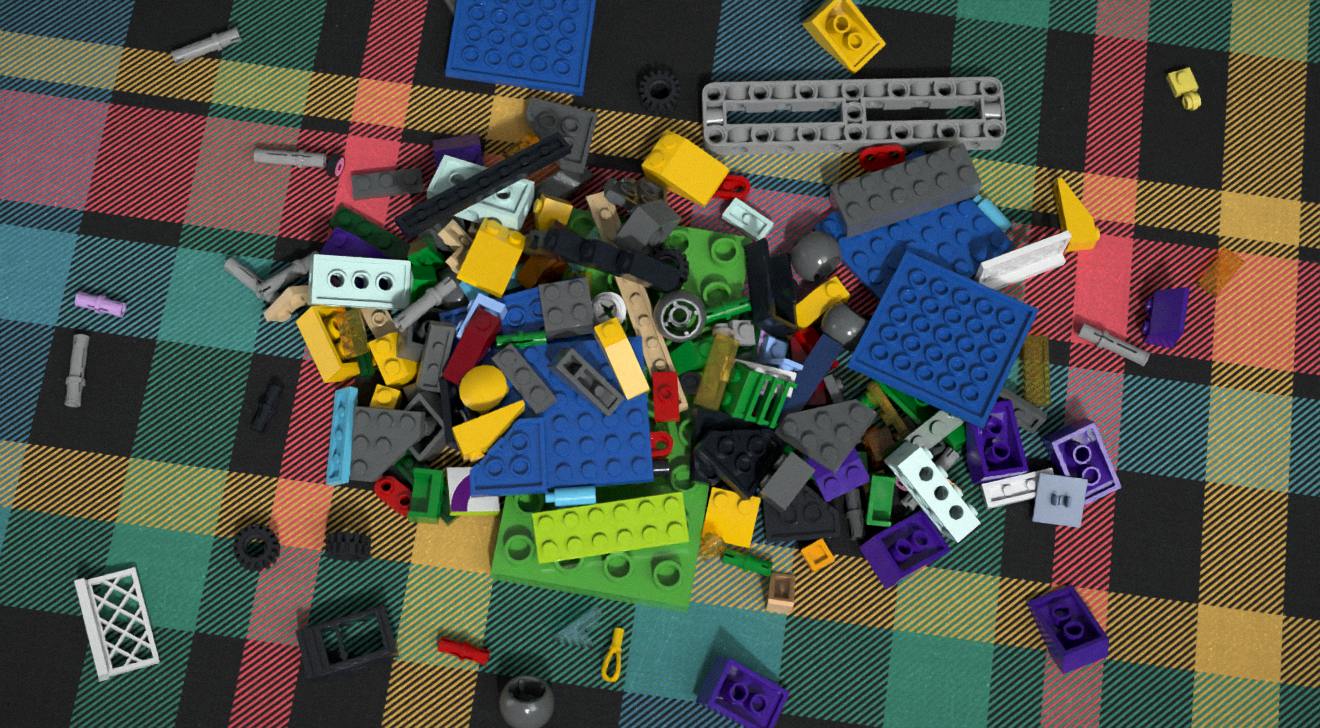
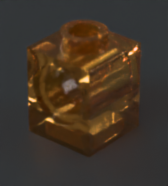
(876, 442)

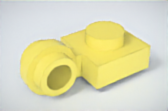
(1184, 83)

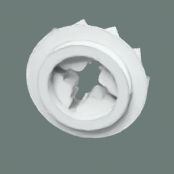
(610, 300)

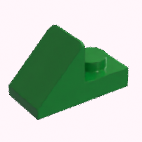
(426, 254)
(691, 355)

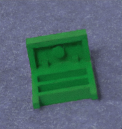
(744, 389)

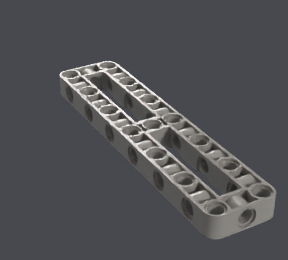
(835, 136)

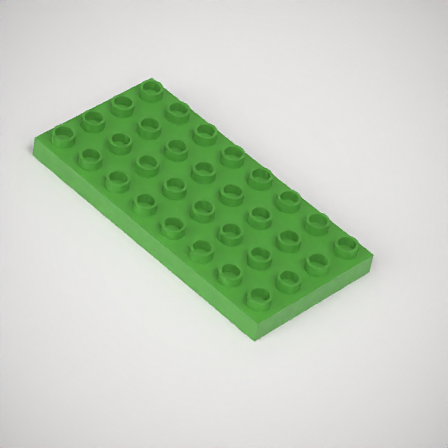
(650, 575)

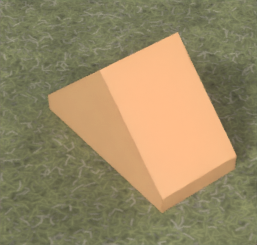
(781, 593)

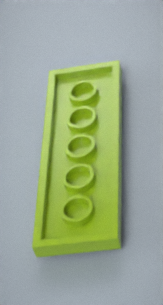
(610, 527)

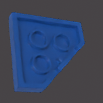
(514, 463)

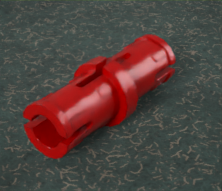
(464, 650)

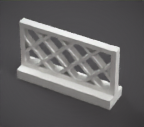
(1023, 262)
(94, 628)

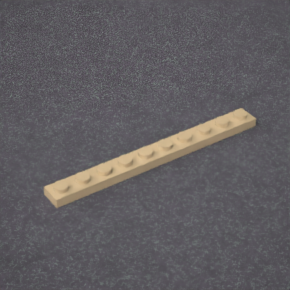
(635, 297)

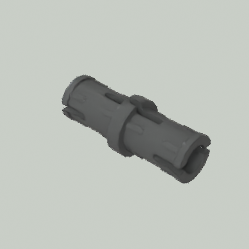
(855, 514)

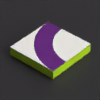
(460, 495)

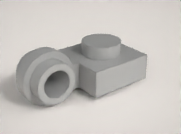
(737, 329)

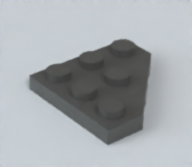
(572, 123)
(631, 193)
(827, 432)
(382, 439)

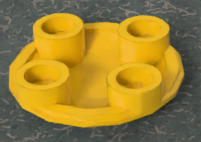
(483, 388)

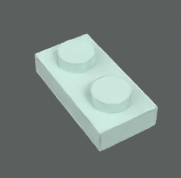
(747, 220)

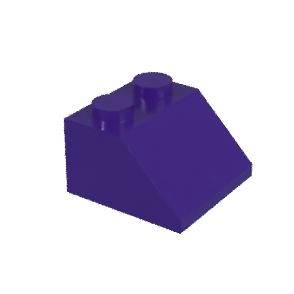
(460, 147)
(1165, 317)

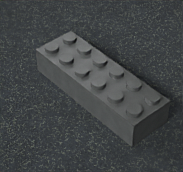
(905, 190)

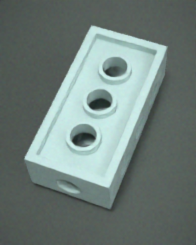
(506, 207)
(347, 294)
(933, 491)

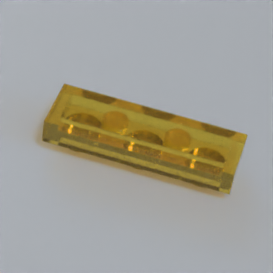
(1036, 370)
(716, 372)
(888, 412)

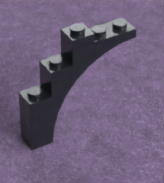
(601, 256)

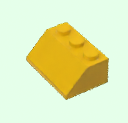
(323, 340)

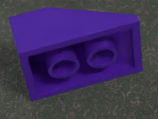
(346, 244)
(997, 448)
(1082, 454)
(849, 476)
(904, 549)
(1069, 629)
(741, 695)

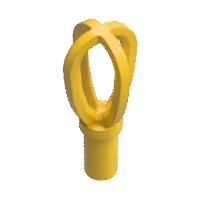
(615, 647)

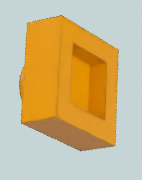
(817, 555)

